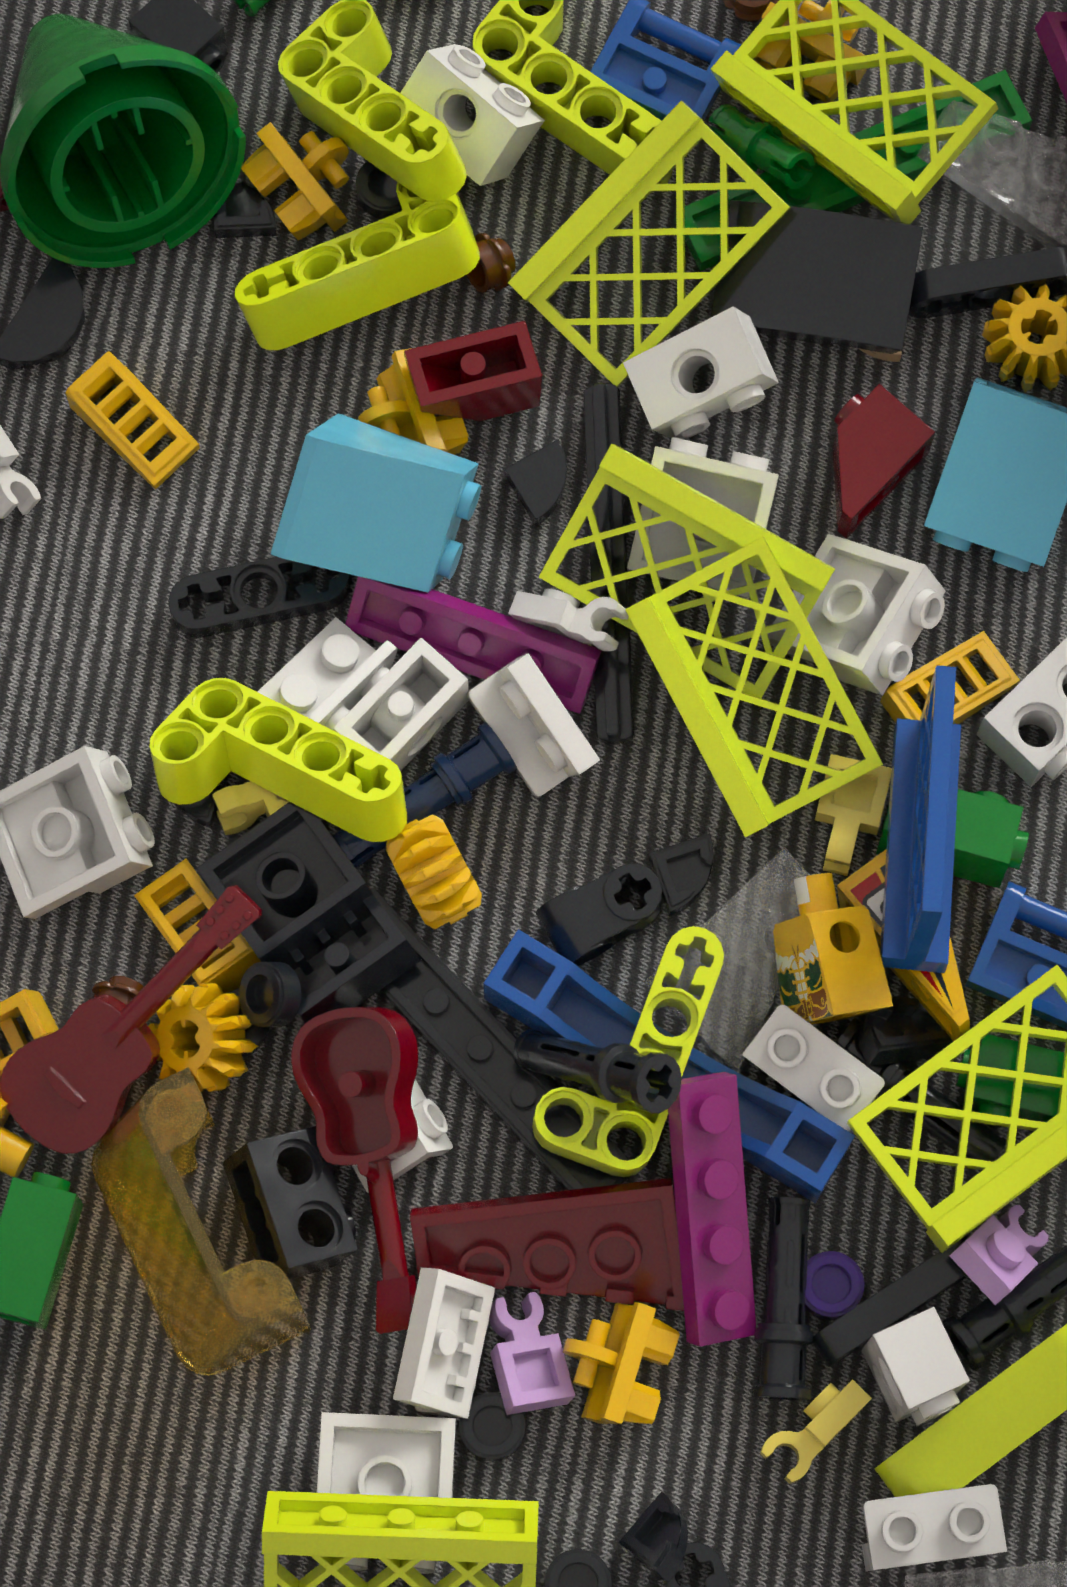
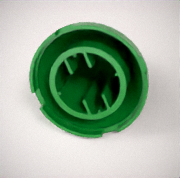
(115, 143)

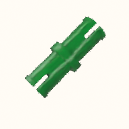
(762, 146)

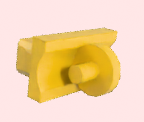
(815, 47)
(311, 204)
(398, 411)
(612, 1360)

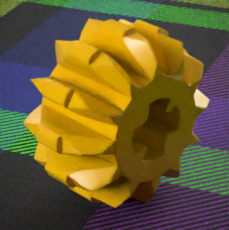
(1011, 332)
(434, 872)
(203, 1033)

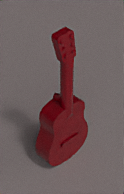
(76, 1079)
(359, 1083)

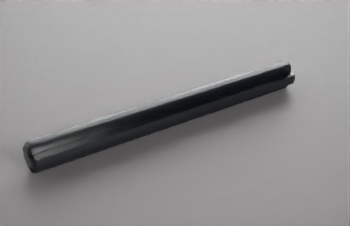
(614, 668)

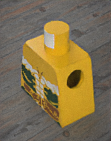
(829, 957)

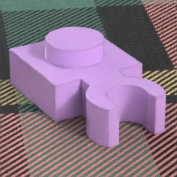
(999, 1254)
(528, 1365)

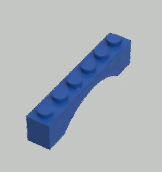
(565, 1002)

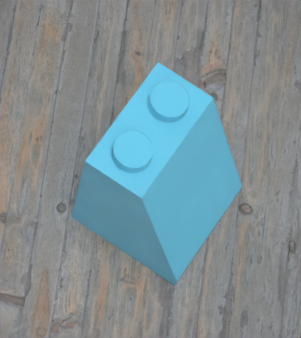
(1004, 477)
(376, 505)

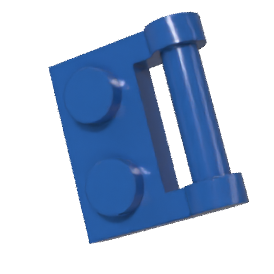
(654, 76)
(1013, 962)

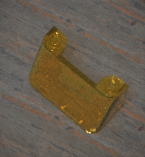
(207, 1313)

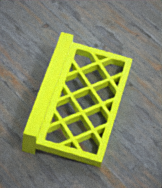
(833, 144)
(611, 205)
(698, 516)
(706, 716)
(1013, 1171)
(400, 1534)

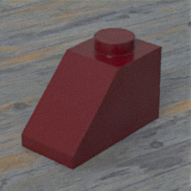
(477, 374)
(873, 453)

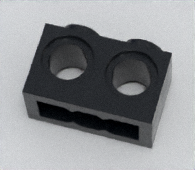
(274, 1207)

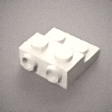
(738, 485)
(870, 613)
(71, 831)
(386, 1458)

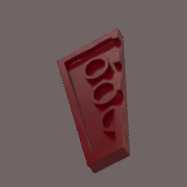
(574, 1241)

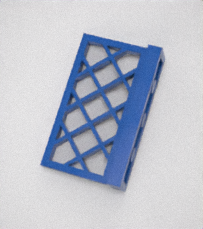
(922, 833)

